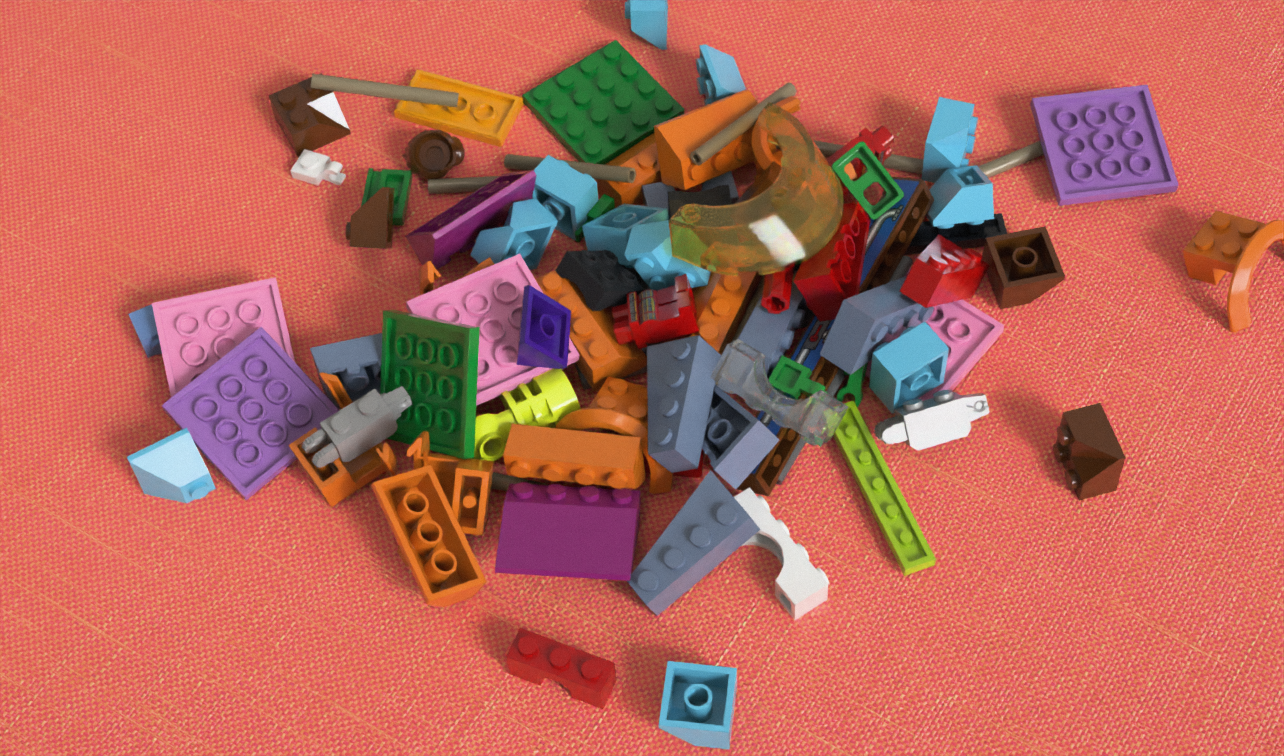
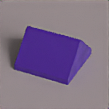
(543, 331)

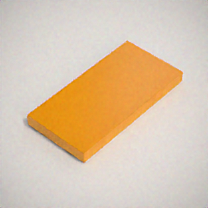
(479, 115)

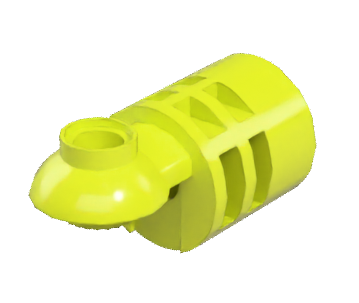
(532, 404)

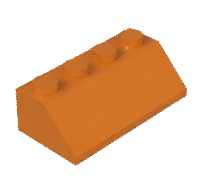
(689, 131)
(645, 161)
(722, 306)
(593, 334)
(574, 456)
(430, 536)

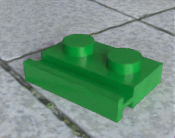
(397, 179)

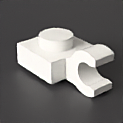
(314, 167)

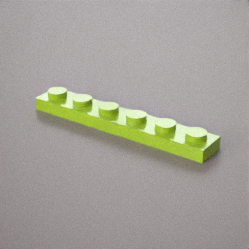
(882, 493)

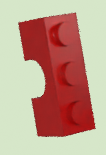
(584, 674)

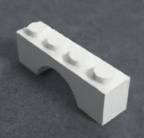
(799, 584)

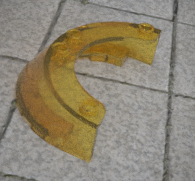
(777, 226)

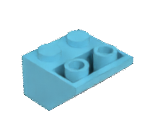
(717, 74)
(961, 197)

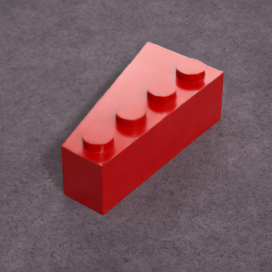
(836, 268)
(944, 274)

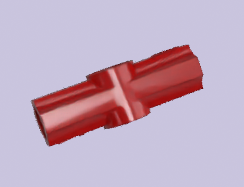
(778, 290)

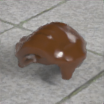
(433, 154)

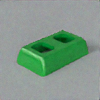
(874, 173)

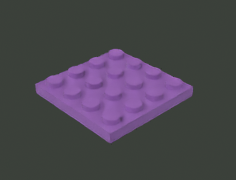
(1103, 145)
(250, 411)

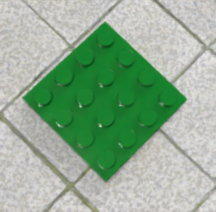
(602, 105)
(439, 372)

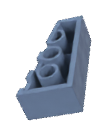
(868, 322)
(774, 332)
(353, 362)
(679, 400)
(735, 439)
(692, 545)

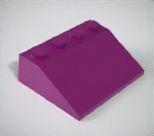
(462, 223)
(568, 531)

